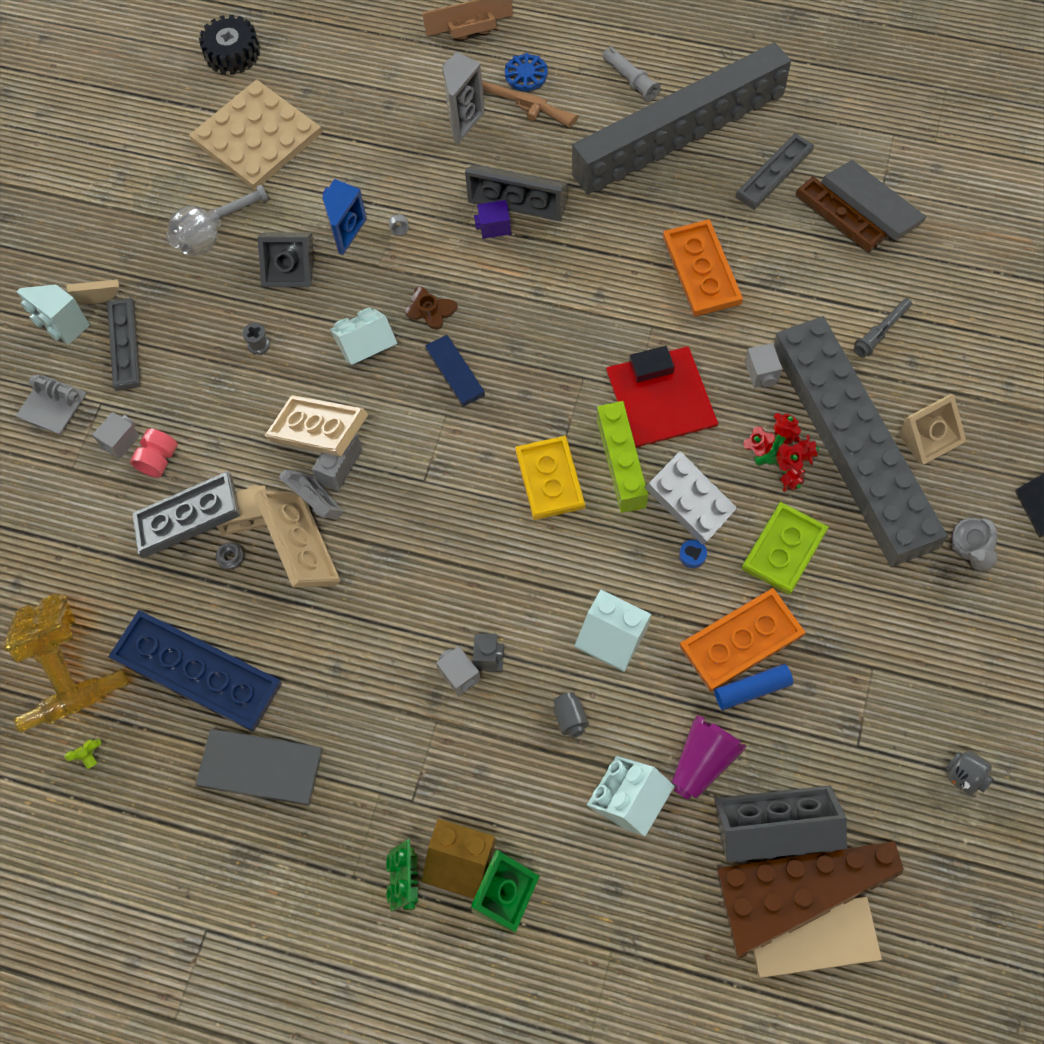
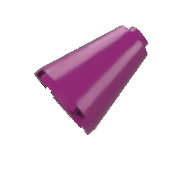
(704, 757)

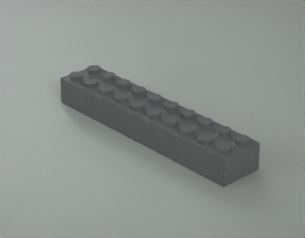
(679, 118)
(859, 442)

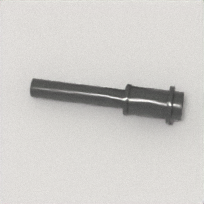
(865, 346)

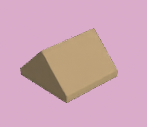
(933, 430)

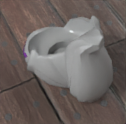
(976, 541)

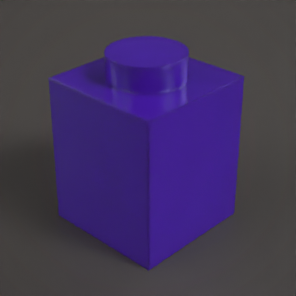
(493, 219)

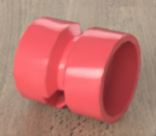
(152, 455)

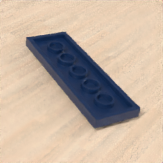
(195, 670)

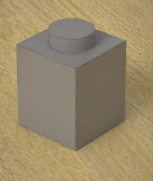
(763, 365)
(116, 434)
(458, 670)

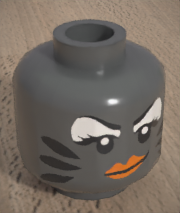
(969, 772)

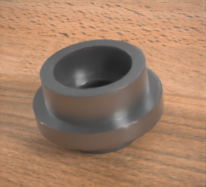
(225, 550)

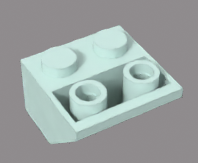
(55, 311)
(363, 335)
(631, 795)

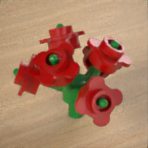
(773, 451)

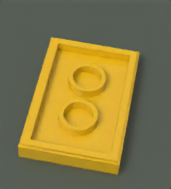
(549, 477)

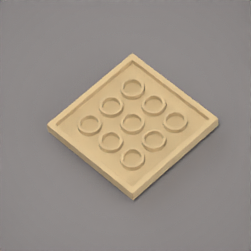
(255, 134)

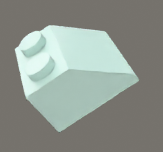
(613, 630)

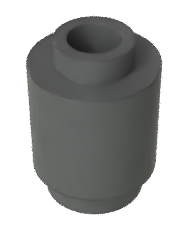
(570, 715)

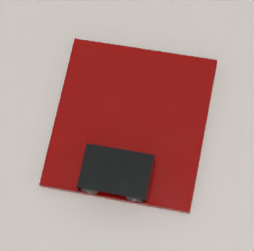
(662, 395)

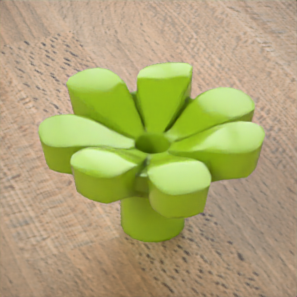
(85, 753)

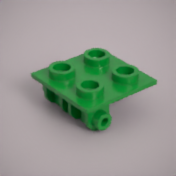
(399, 864)

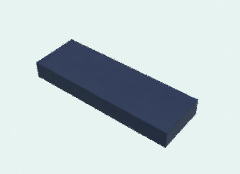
(455, 370)

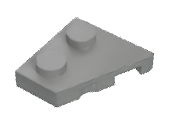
(312, 492)

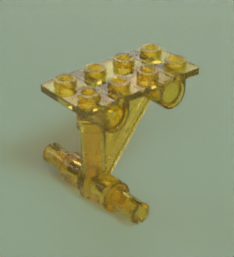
(39, 633)

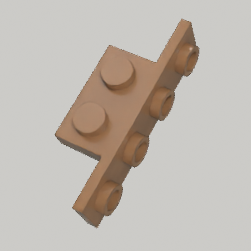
(466, 17)

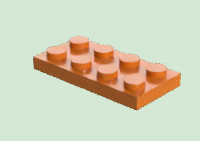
(702, 267)
(742, 639)

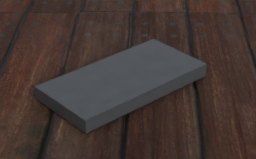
(873, 199)
(185, 514)
(259, 767)

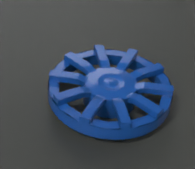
(526, 72)

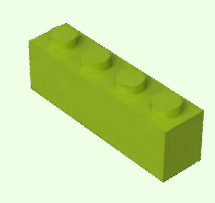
(622, 457)

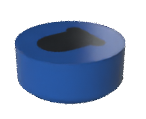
(693, 554)

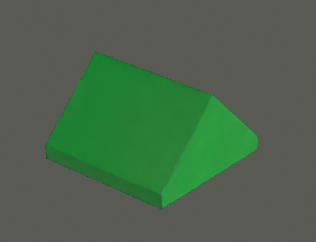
(504, 892)

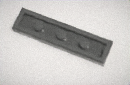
(774, 171)
(123, 344)

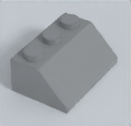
(463, 94)

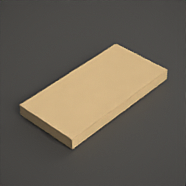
(316, 425)
(297, 539)
(831, 941)

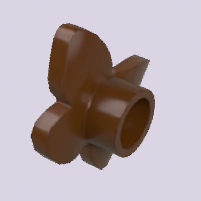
(429, 308)

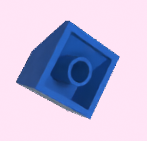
(344, 212)

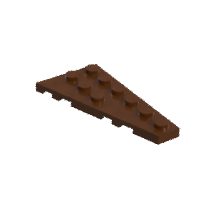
(793, 891)

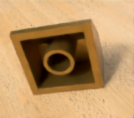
(457, 858)

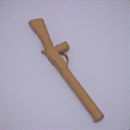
(533, 102)

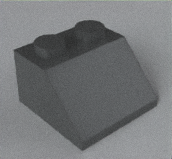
(286, 259)

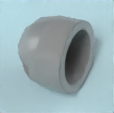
(398, 230)

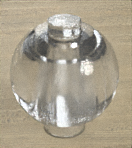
(193, 230)

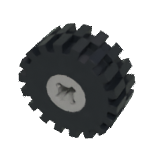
(229, 44)

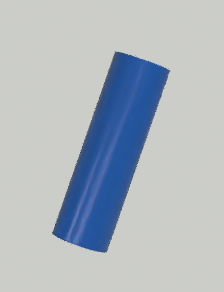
(753, 687)

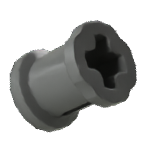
(256, 337)

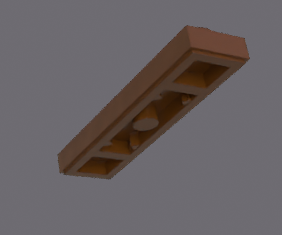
(840, 214)

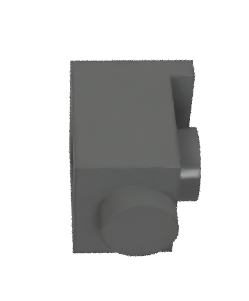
(488, 653)

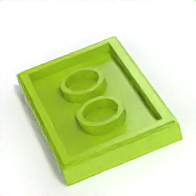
(785, 548)

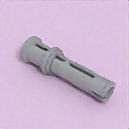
(637, 78)

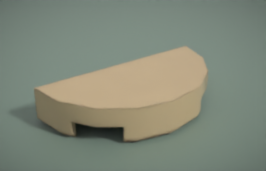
(93, 292)

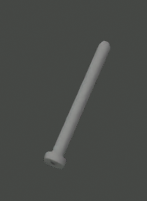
(242, 202)

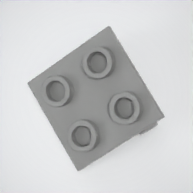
(50, 403)

